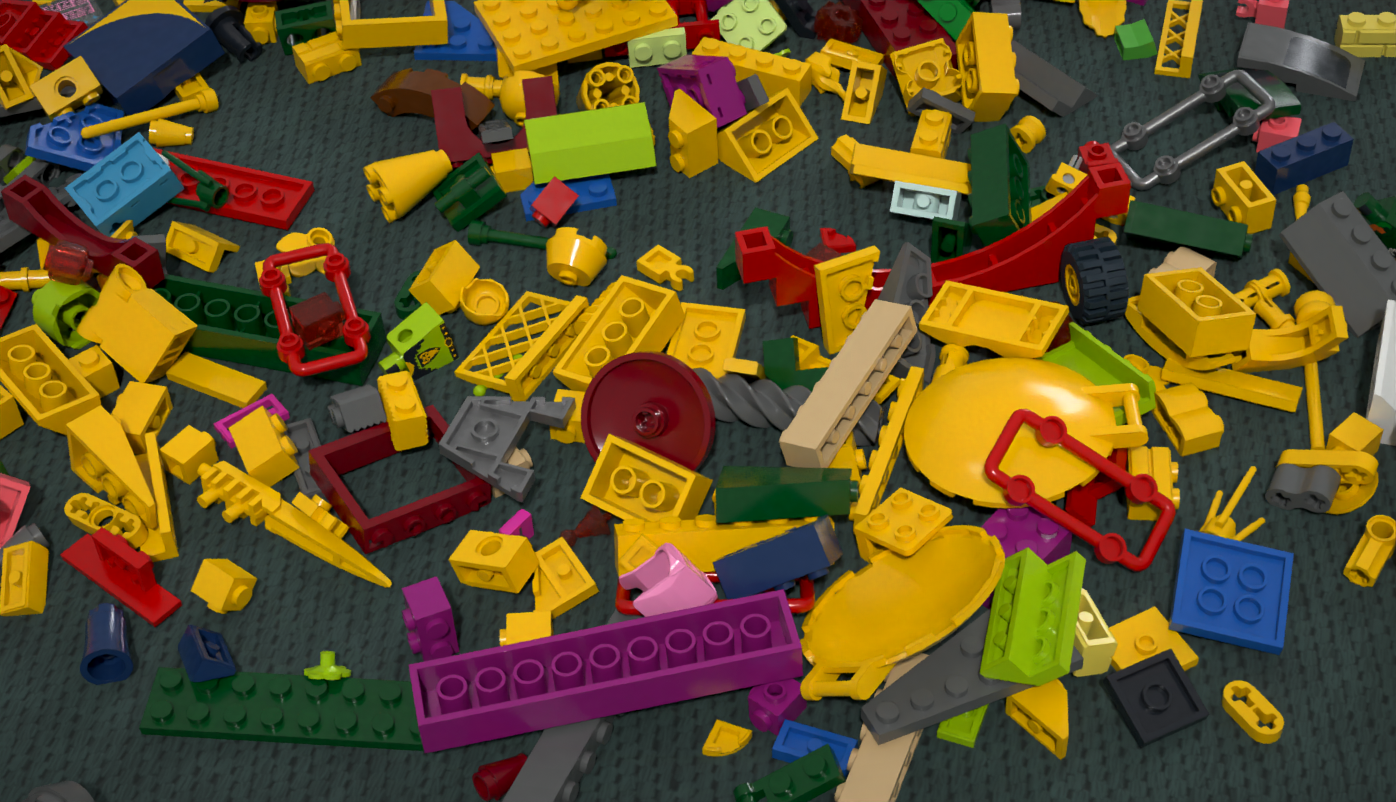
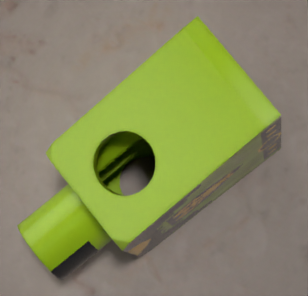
(419, 344)

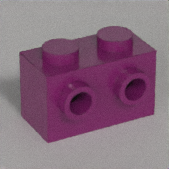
(429, 620)

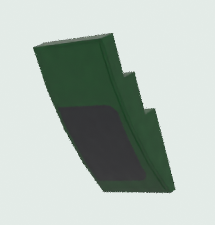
(1239, 97)

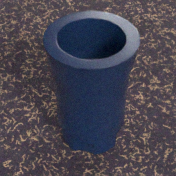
(106, 646)

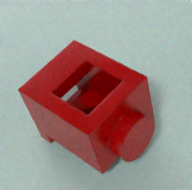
(1094, 155)

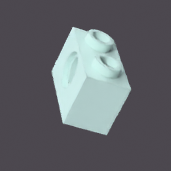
(925, 201)

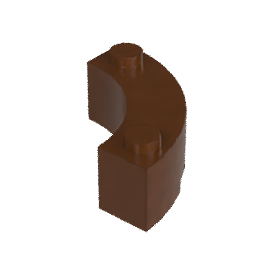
(411, 93)

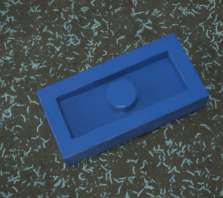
(799, 740)

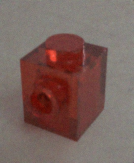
(317, 320)

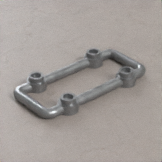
(1211, 90)

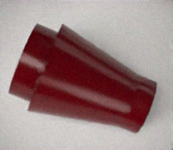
(496, 778)

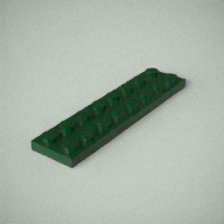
(284, 710)

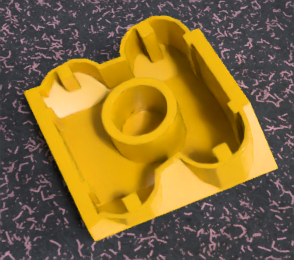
(927, 67)

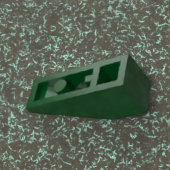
(779, 228)

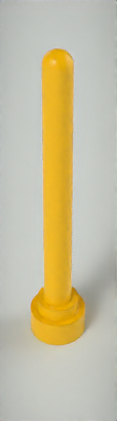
(203, 101)

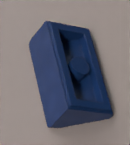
(205, 654)

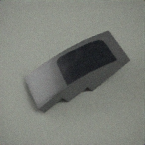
(1302, 61)

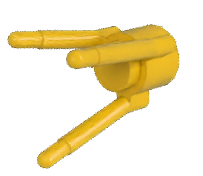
(1223, 524)

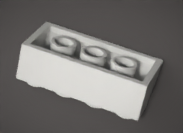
(1382, 394)

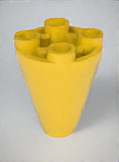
(608, 86)
(405, 180)

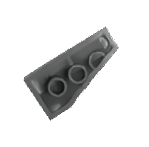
(912, 286)

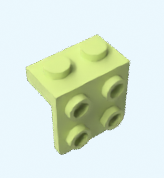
(750, 23)
(657, 48)

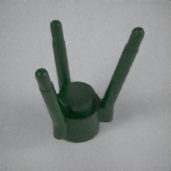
(208, 190)

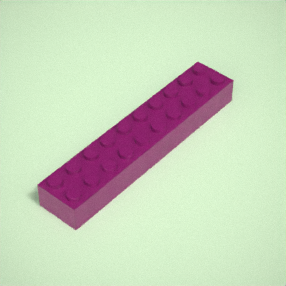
(605, 670)

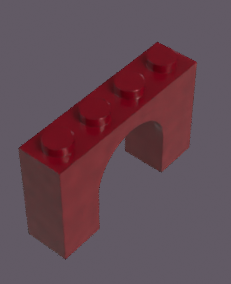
(462, 144)

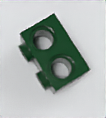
(304, 23)

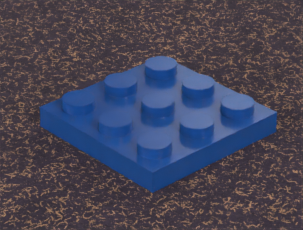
(1231, 591)

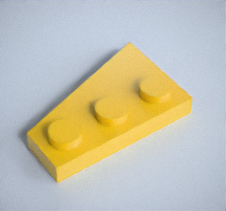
(842, 294)

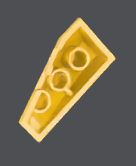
(107, 463)

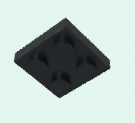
(1155, 698)

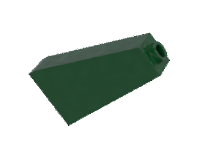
(1187, 229)
(783, 493)

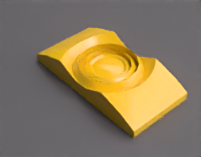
(993, 320)

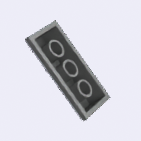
(1345, 260)

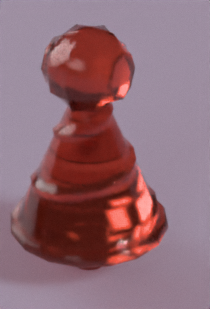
(591, 525)

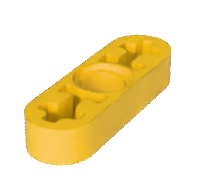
(1352, 466)
(101, 509)

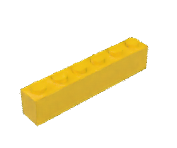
(701, 538)

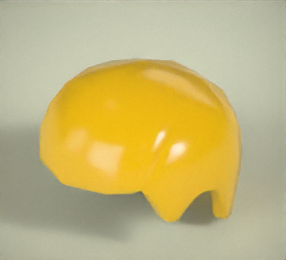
(484, 301)

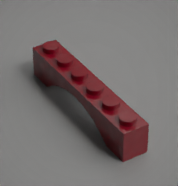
(42, 214)

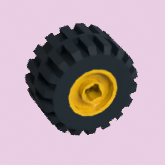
(1094, 280)

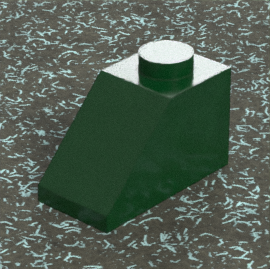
(949, 239)

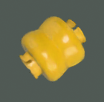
(1311, 304)

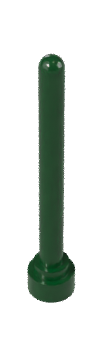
(480, 234)

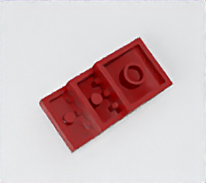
(37, 32)

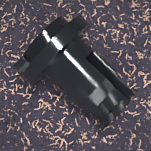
(229, 29)

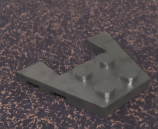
(488, 432)

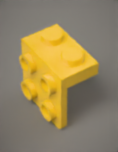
(901, 524)

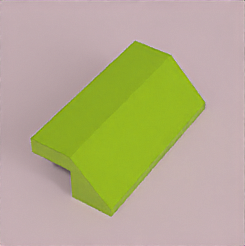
(590, 142)
(1033, 619)

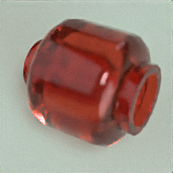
(68, 262)

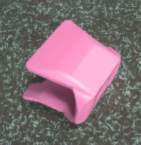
(668, 583)

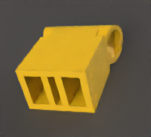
(136, 326)

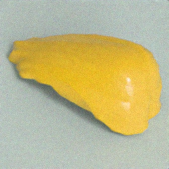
(1103, 15)

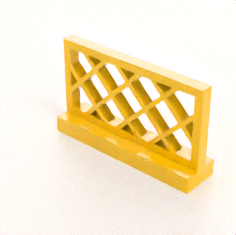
(542, 352)

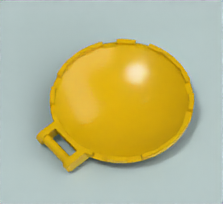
(966, 409)
(896, 609)

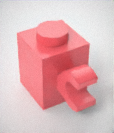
(1265, 11)

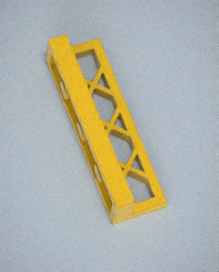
(1190, 36)
(909, 168)
(161, 540)

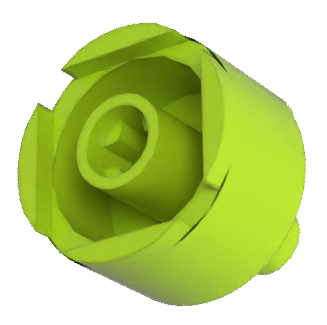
(63, 307)

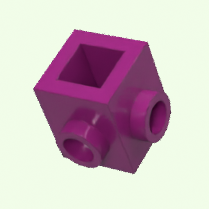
(774, 703)

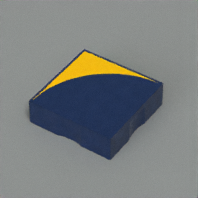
(145, 51)

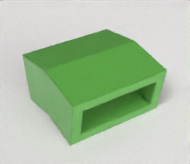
(1134, 41)

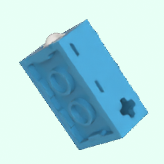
(125, 186)

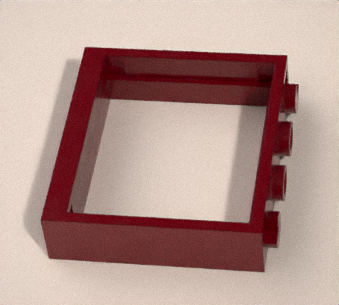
(401, 523)

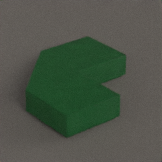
(783, 364)

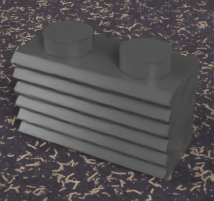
(357, 408)

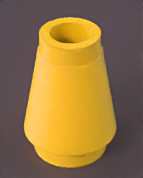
(168, 133)

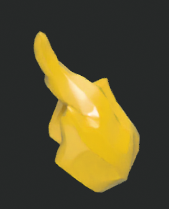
(824, 76)

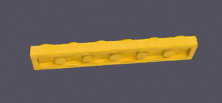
(890, 442)

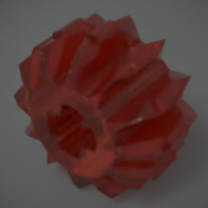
(838, 23)

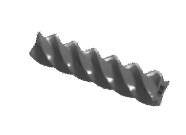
(767, 405)

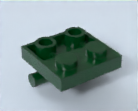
(468, 192)

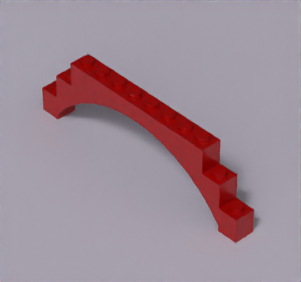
(1013, 263)

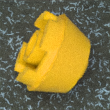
(574, 257)

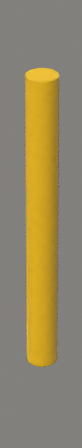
(1314, 406)

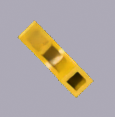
(1295, 344)

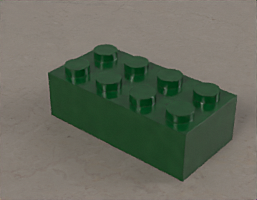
(999, 185)

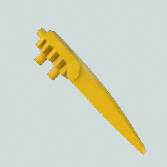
(252, 498)

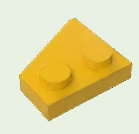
(560, 579)

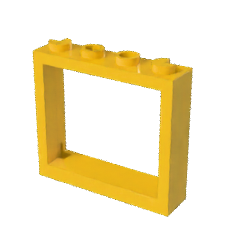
(391, 31)

